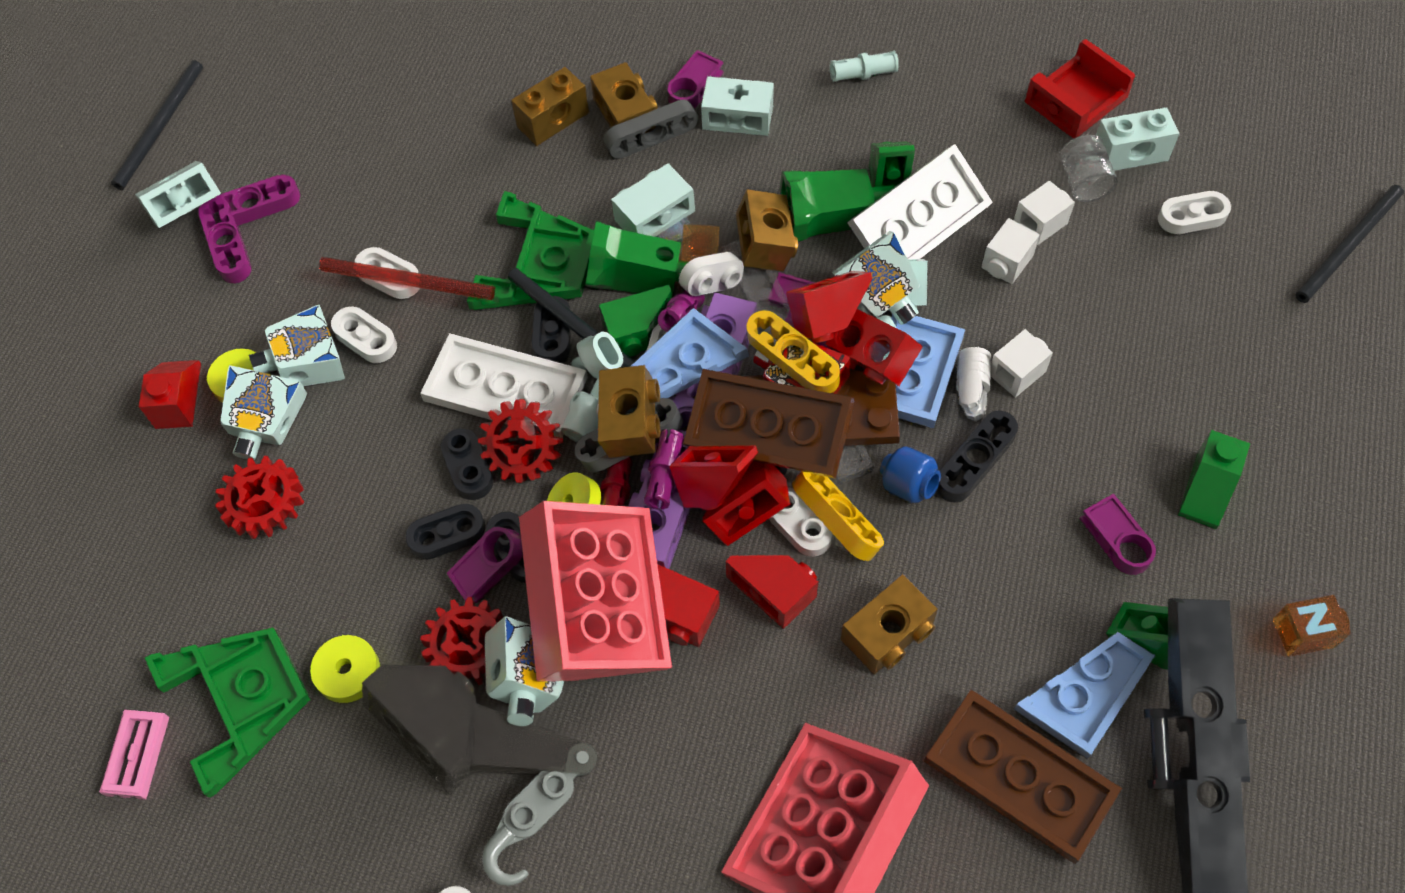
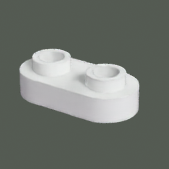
(1189, 213)
(382, 258)
(711, 273)
(367, 335)
(796, 521)

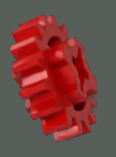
(522, 426)
(259, 497)
(471, 624)

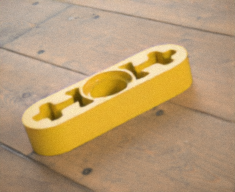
(788, 336)
(838, 515)

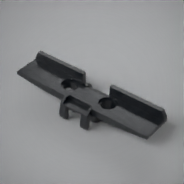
(1202, 661)

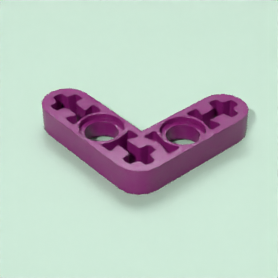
(233, 215)

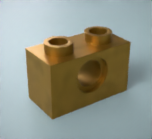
(621, 95)
(550, 106)
(765, 230)
(618, 392)
(897, 604)

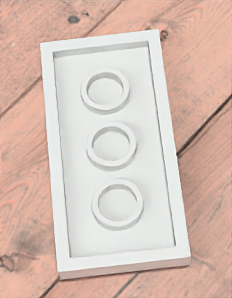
(925, 205)
(481, 376)

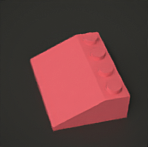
(593, 591)
(828, 818)

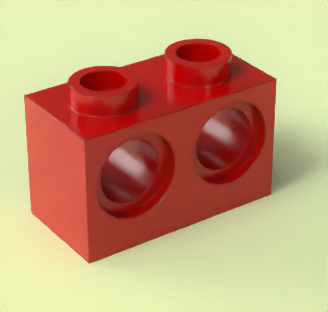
(875, 342)

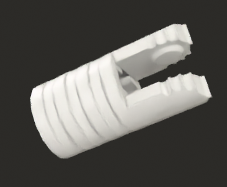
(973, 381)

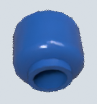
(910, 474)

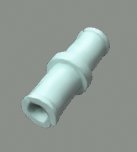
(864, 66)

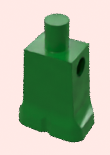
(827, 199)
(632, 260)

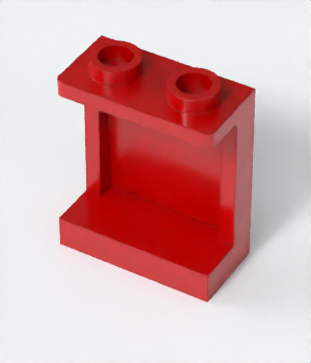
(1080, 90)

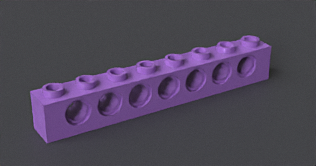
(732, 317)

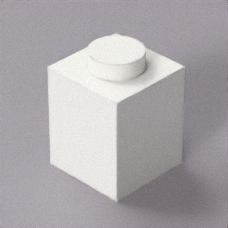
(1045, 210)
(1010, 251)
(1020, 362)

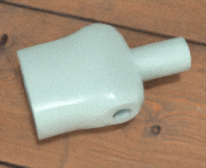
(598, 353)
(582, 414)

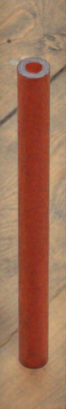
(407, 278)

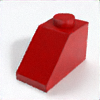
(827, 304)
(170, 394)
(710, 473)
(753, 501)
(774, 584)
(687, 607)

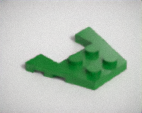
(551, 256)
(252, 689)

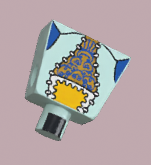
(891, 277)
(300, 350)
(259, 408)
(513, 672)

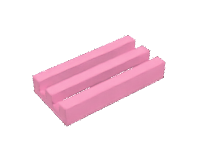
(149, 759)

